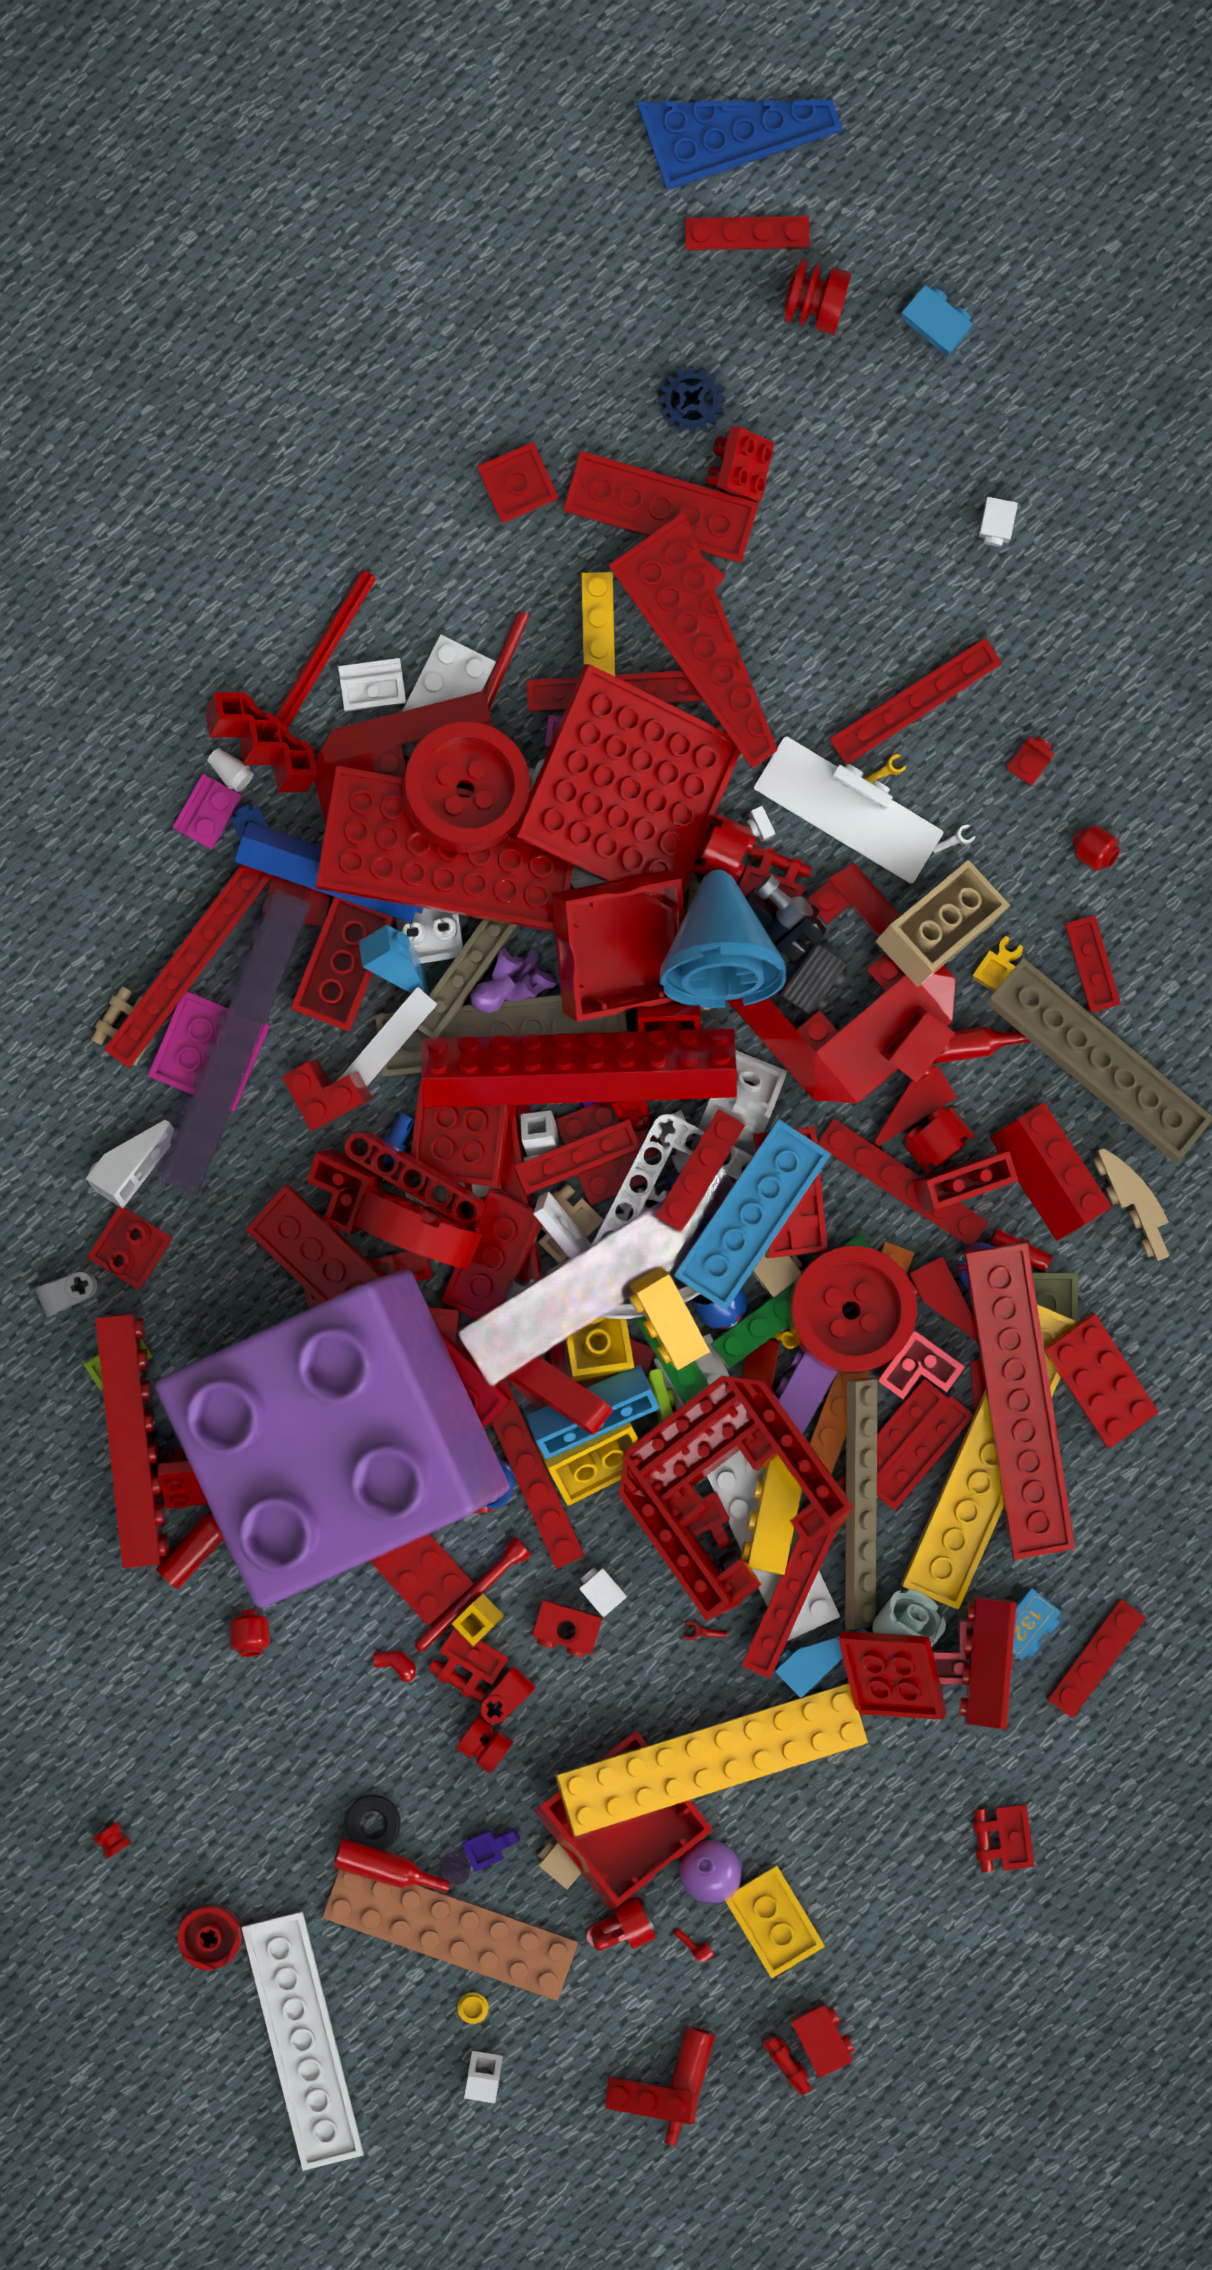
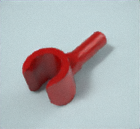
(703, 1632)
(701, 1953)

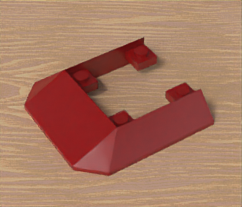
(377, 742)
(849, 1062)
(690, 1445)

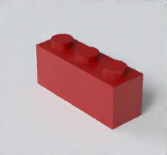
(965, 1180)

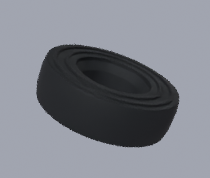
(377, 1804)

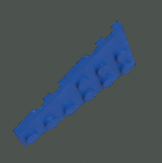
(716, 136)

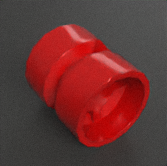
(489, 1755)

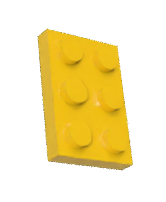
(774, 1921)

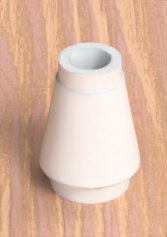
(230, 769)

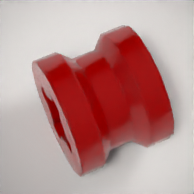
(111, 1840)

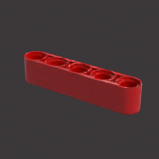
(400, 1177)
(562, 1394)

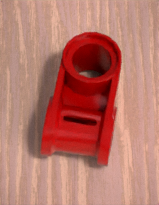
(510, 1691)

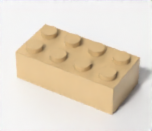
(942, 923)

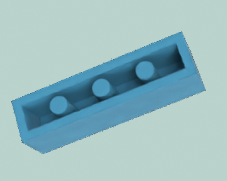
(625, 1393)

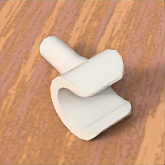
(953, 840)

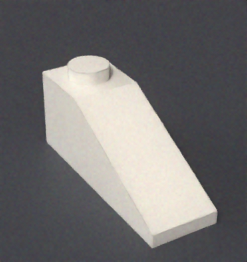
(129, 1164)

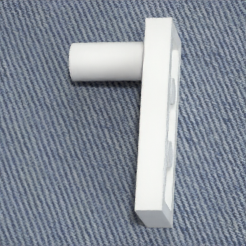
(560, 1227)

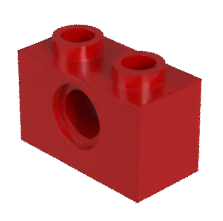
(585, 1623)

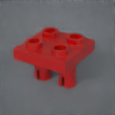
(743, 463)
(130, 1247)
(179, 1482)

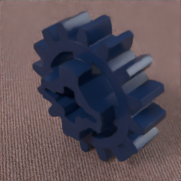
(701, 410)

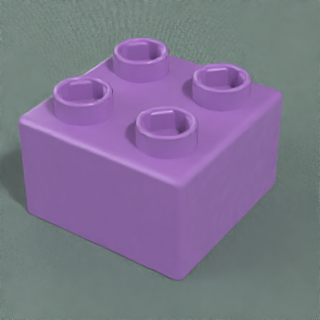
(332, 1437)

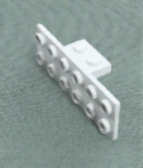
(849, 809)

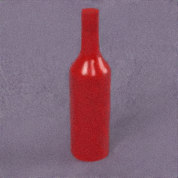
(978, 1043)
(191, 1551)
(383, 1866)
(690, 2069)

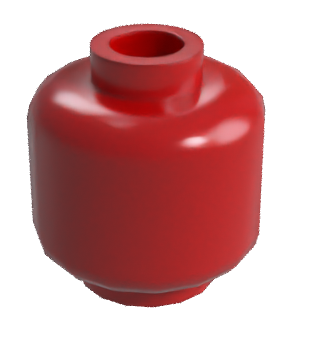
(1096, 847)
(249, 1633)

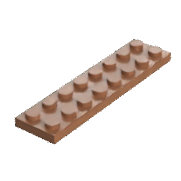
(454, 1932)

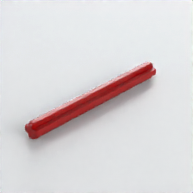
(325, 647)

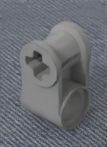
(61, 1293)

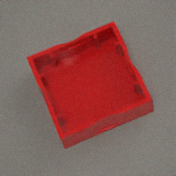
(615, 942)
(630, 1852)

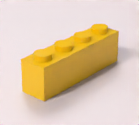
(770, 1524)

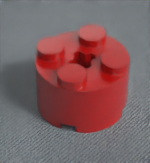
(725, 847)
(938, 1139)
(226, 1929)

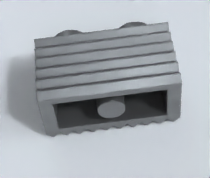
(814, 980)

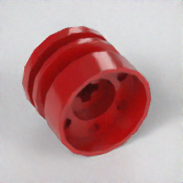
(817, 296)

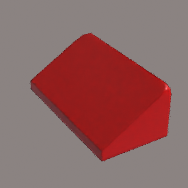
(761, 1363)

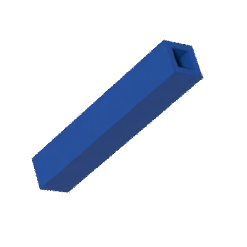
(299, 863)

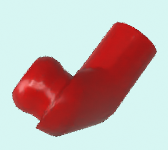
(398, 1661)

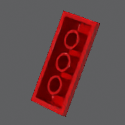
(1051, 1172)
(989, 1662)

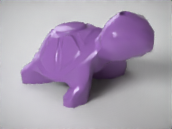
(512, 981)

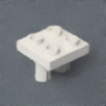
(433, 935)

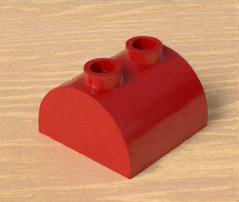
(669, 1017)

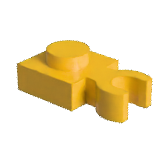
(997, 968)

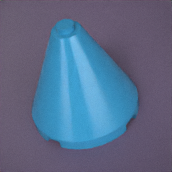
(721, 950)

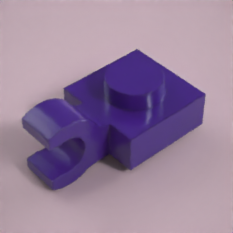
(486, 1849)

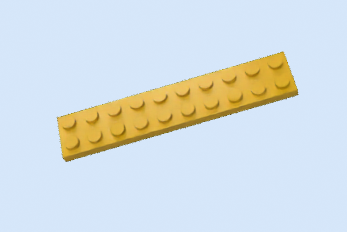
(968, 1501)
(710, 1759)

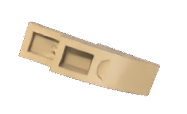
(1129, 1189)

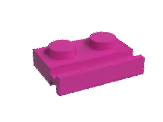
(207, 811)

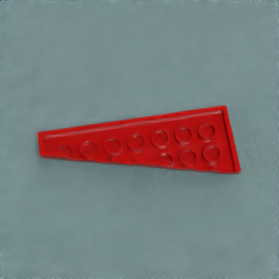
(680, 604)

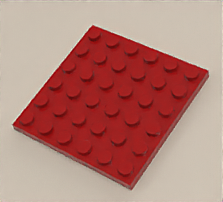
(627, 783)

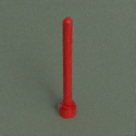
(514, 1553)

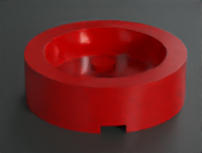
(473, 756)
(416, 1227)
(884, 1304)

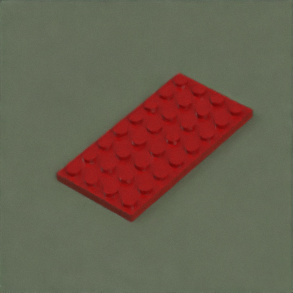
(381, 856)

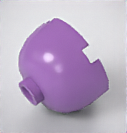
(710, 1872)

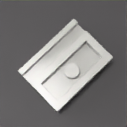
(372, 685)

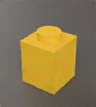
(478, 1619)

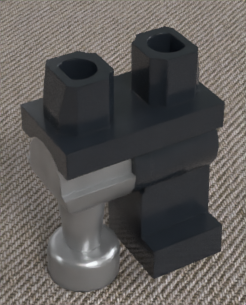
(789, 921)

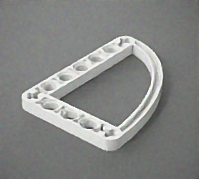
(651, 1173)

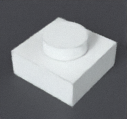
(760, 824)

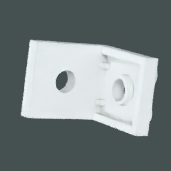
(752, 1103)

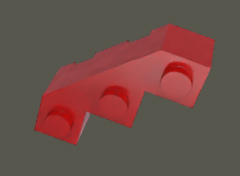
(262, 740)

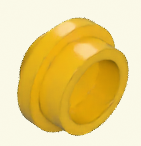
(472, 2007)

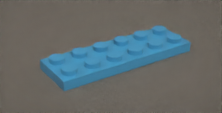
(752, 1214)

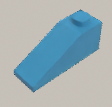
(393, 958)
(809, 1663)

